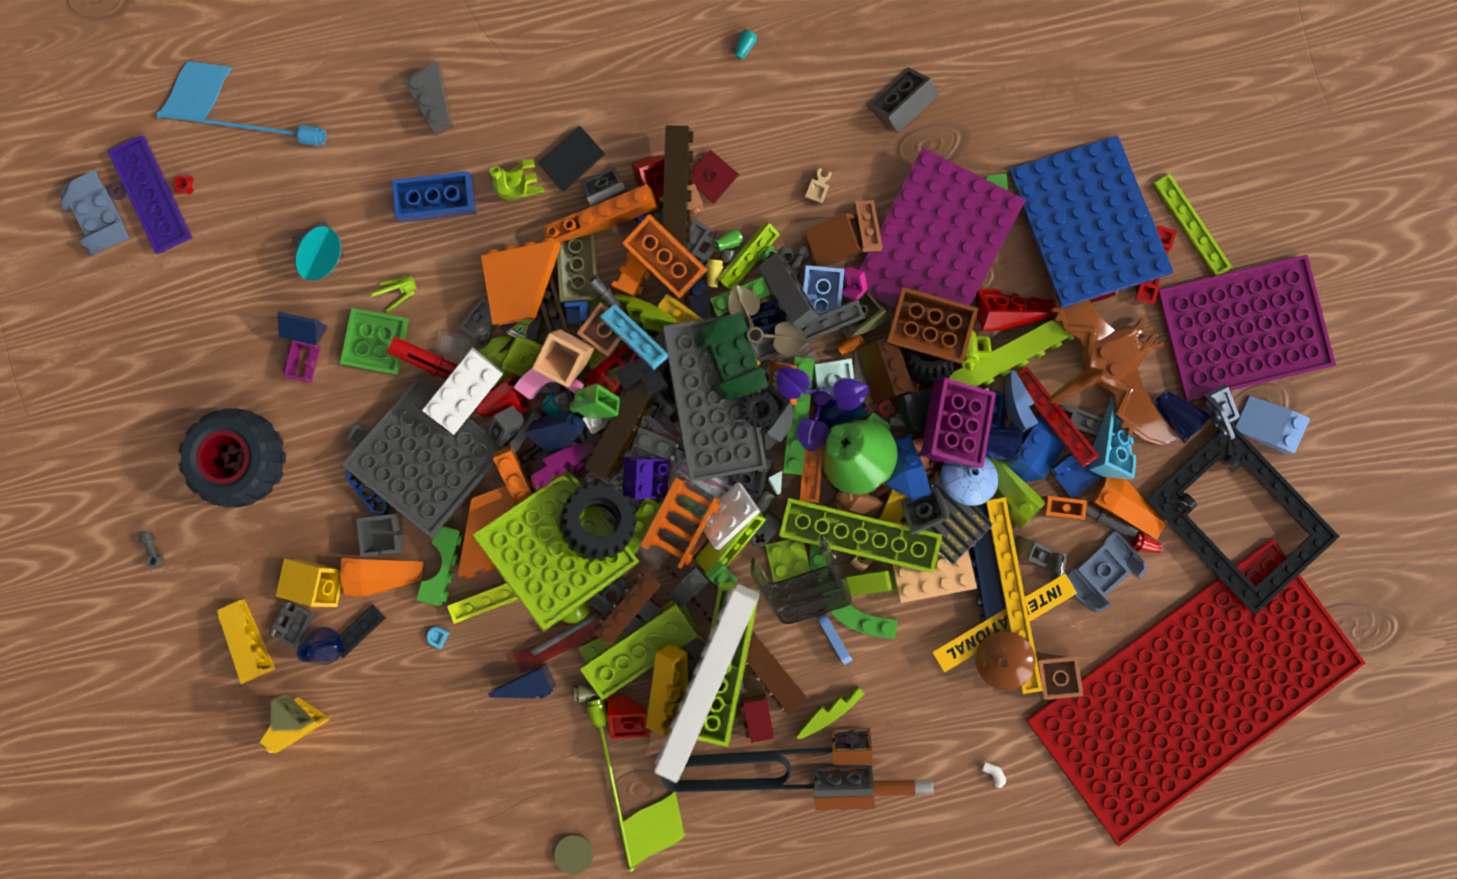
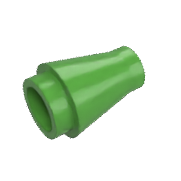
(729, 240)

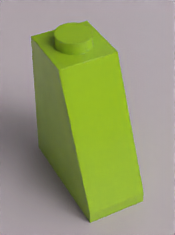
(869, 582)

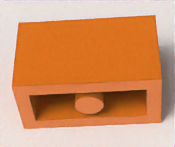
(1064, 507)

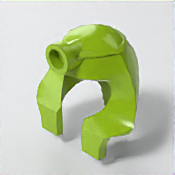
(510, 185)

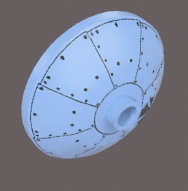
(970, 488)

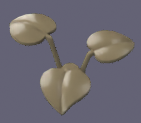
(787, 337)

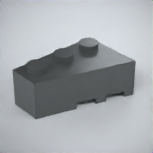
(430, 95)

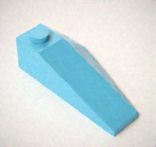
(1113, 448)

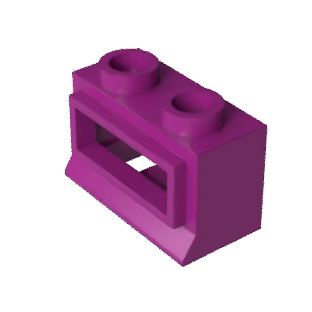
(294, 352)

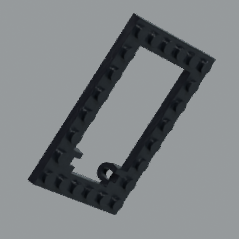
(1240, 452)

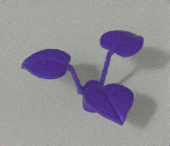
(847, 392)

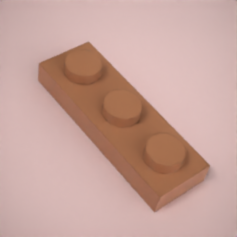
(868, 226)

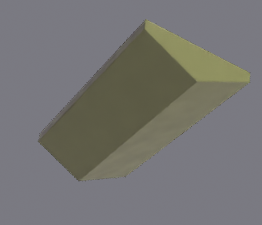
(575, 266)

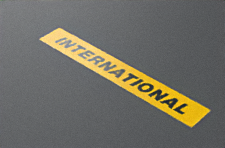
(1037, 604)

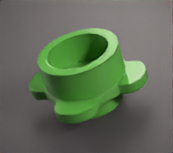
(764, 254)

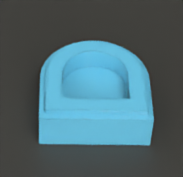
(437, 636)

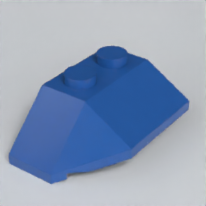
(1038, 452)
(909, 473)

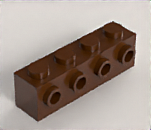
(630, 604)

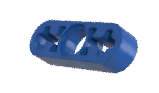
(371, 505)

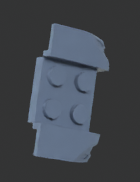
(94, 213)
(1104, 571)

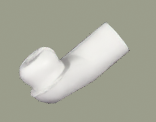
(996, 772)

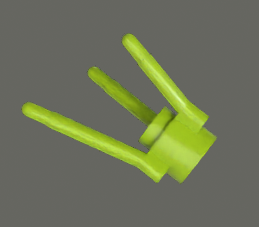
(405, 284)

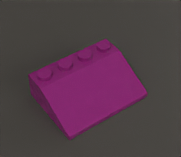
(958, 423)

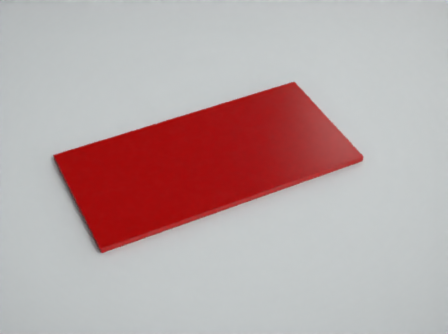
(1193, 696)

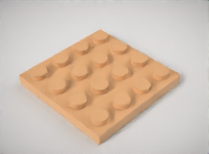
(947, 579)

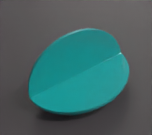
(317, 253)

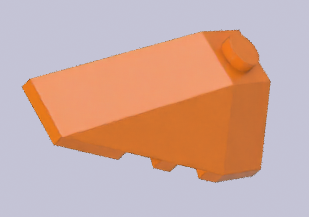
(1125, 503)

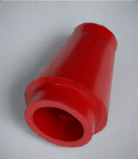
(1144, 543)

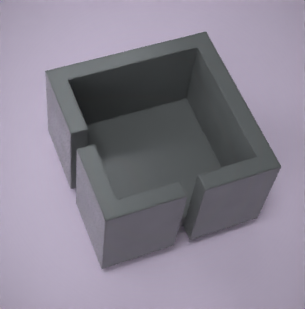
(380, 535)

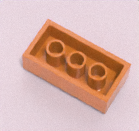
(665, 256)

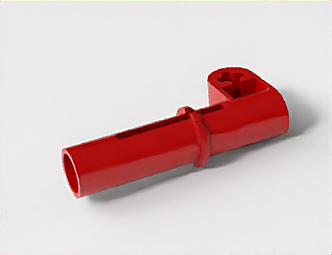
(421, 358)

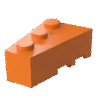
(632, 277)

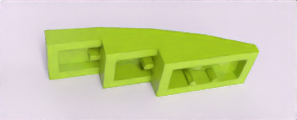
(641, 311)
(824, 717)

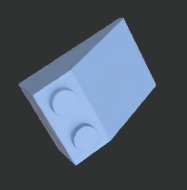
(823, 287)
(1272, 425)

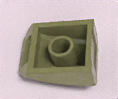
(874, 317)

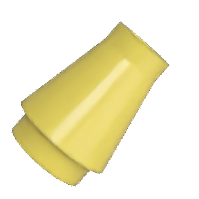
(714, 270)

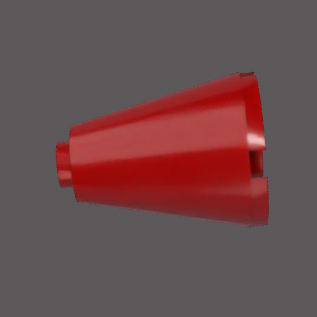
(501, 398)

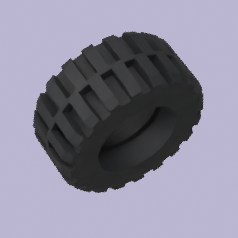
(604, 497)

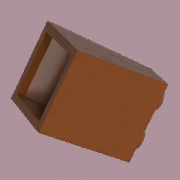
(834, 240)

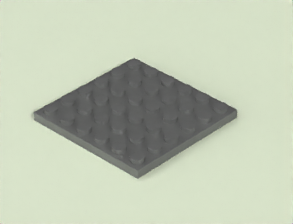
(421, 463)

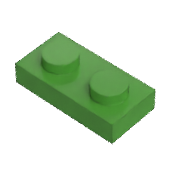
(720, 574)

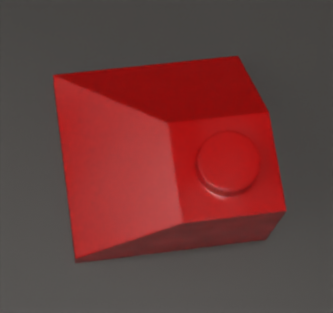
(650, 172)
(626, 718)

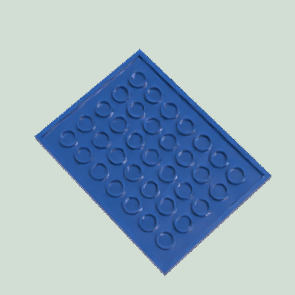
(1090, 221)

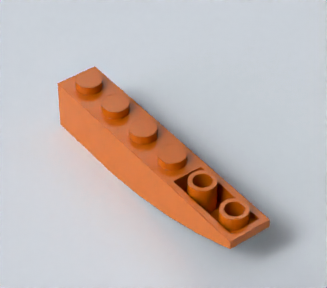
(603, 215)
(513, 474)

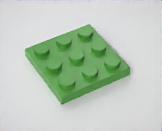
(369, 339)

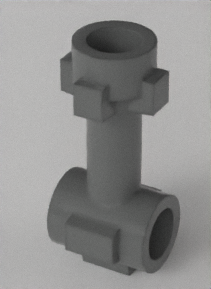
(802, 252)
(154, 560)

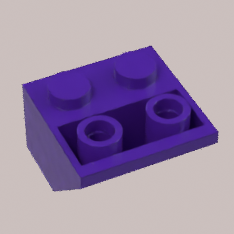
(645, 477)

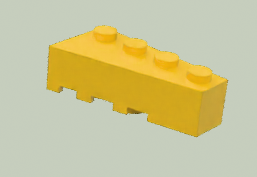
(244, 641)
(667, 688)

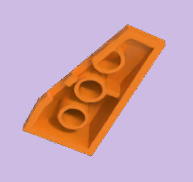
(372, 575)

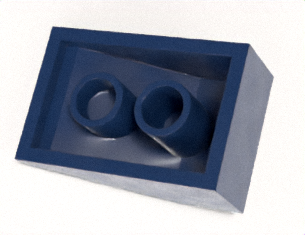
(530, 685)

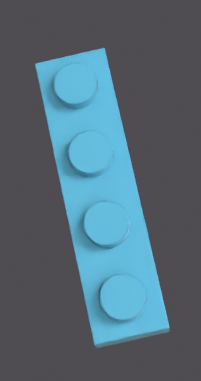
(634, 336)

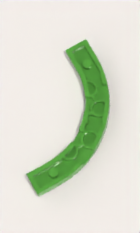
(851, 616)

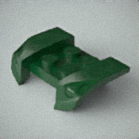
(732, 357)

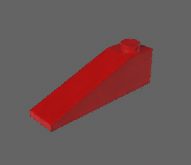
(1004, 311)

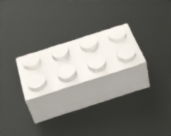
(463, 390)

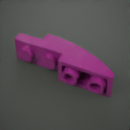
(557, 464)

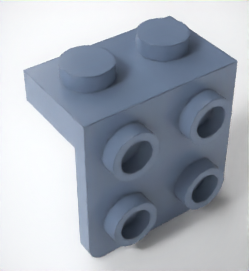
(1223, 409)

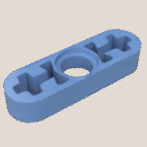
(834, 639)

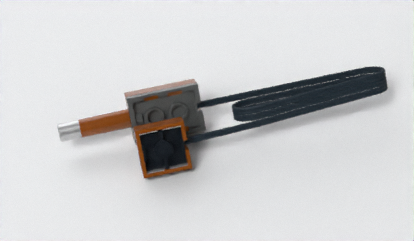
(833, 786)

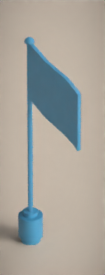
(198, 91)

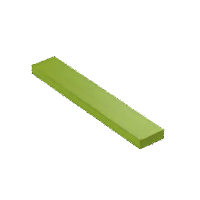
(1191, 225)

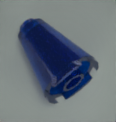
(833, 415)
(1181, 415)
(1004, 443)
(320, 647)

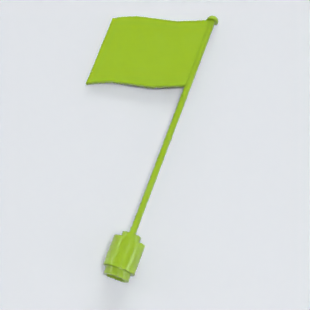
(649, 828)

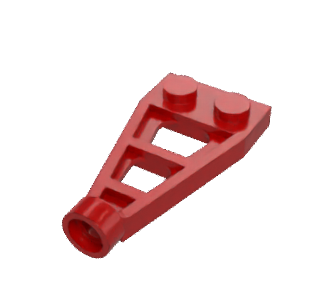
(599, 374)

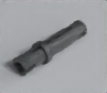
(604, 292)
(1112, 522)

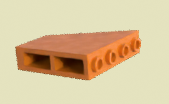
(518, 279)
(482, 512)

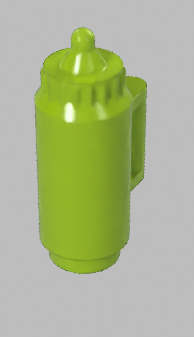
(972, 354)

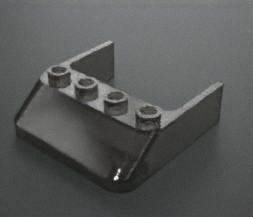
(806, 593)

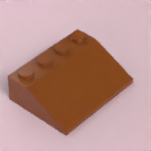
(932, 325)

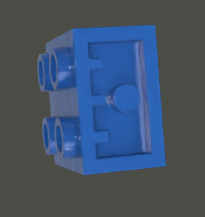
(1072, 476)

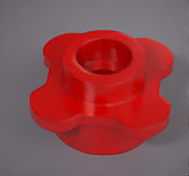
(178, 184)
(884, 413)

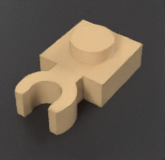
(818, 189)

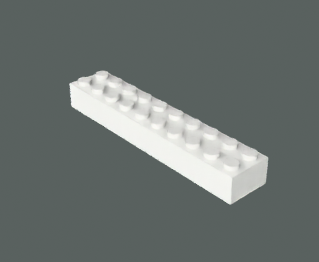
(708, 679)

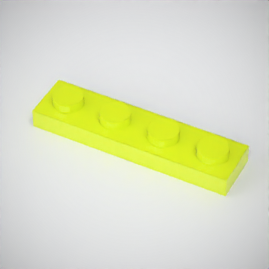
(481, 603)

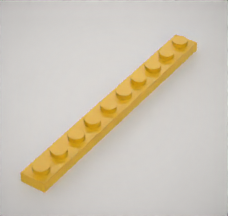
(1011, 580)

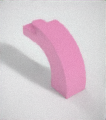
(533, 381)

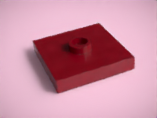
(713, 176)

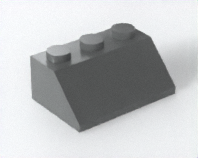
(903, 99)

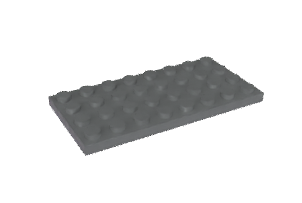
(712, 429)

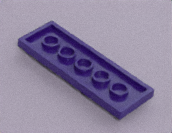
(150, 194)

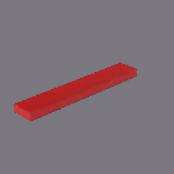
(1058, 420)

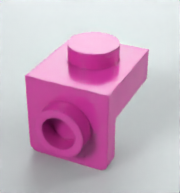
(855, 283)

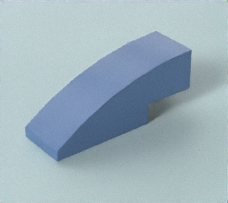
(1018, 402)

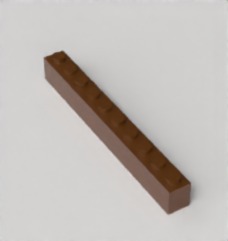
(759, 658)

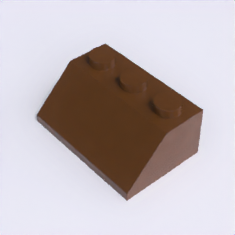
(884, 370)

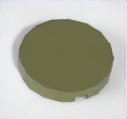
(573, 854)

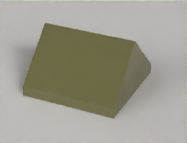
(288, 715)

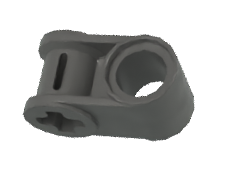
(768, 529)

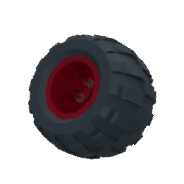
(258, 464)

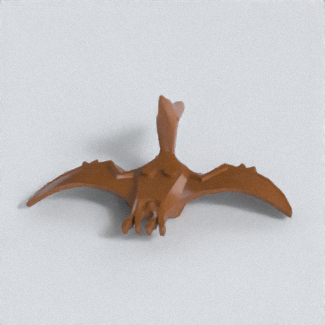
(1112, 362)

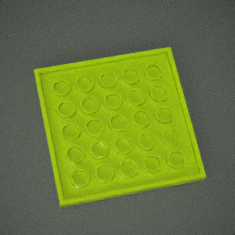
(536, 561)

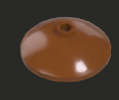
(1012, 648)

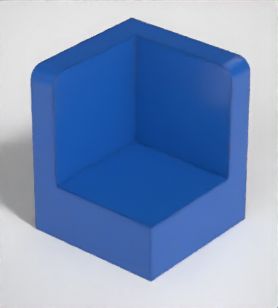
(577, 312)

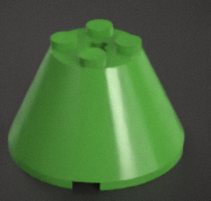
(859, 456)

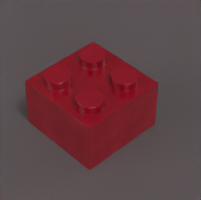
(758, 718)

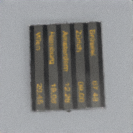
(961, 530)

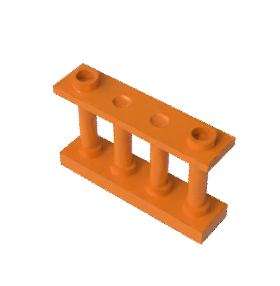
(661, 521)

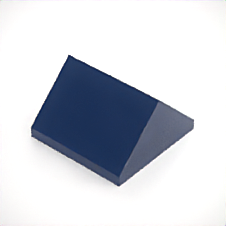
(300, 328)

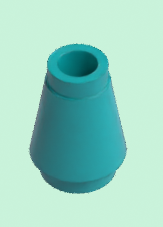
(745, 43)

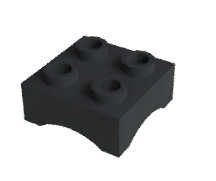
(915, 410)

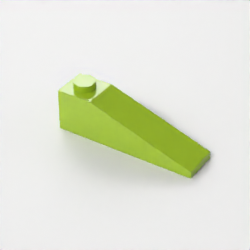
(1020, 498)

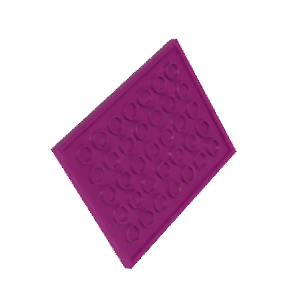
(940, 233)
(1246, 327)

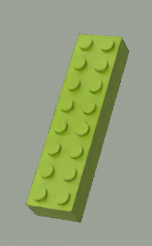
(861, 535)
(721, 716)

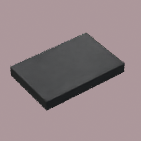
(571, 158)

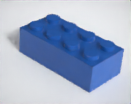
(434, 197)

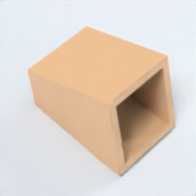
(563, 357)

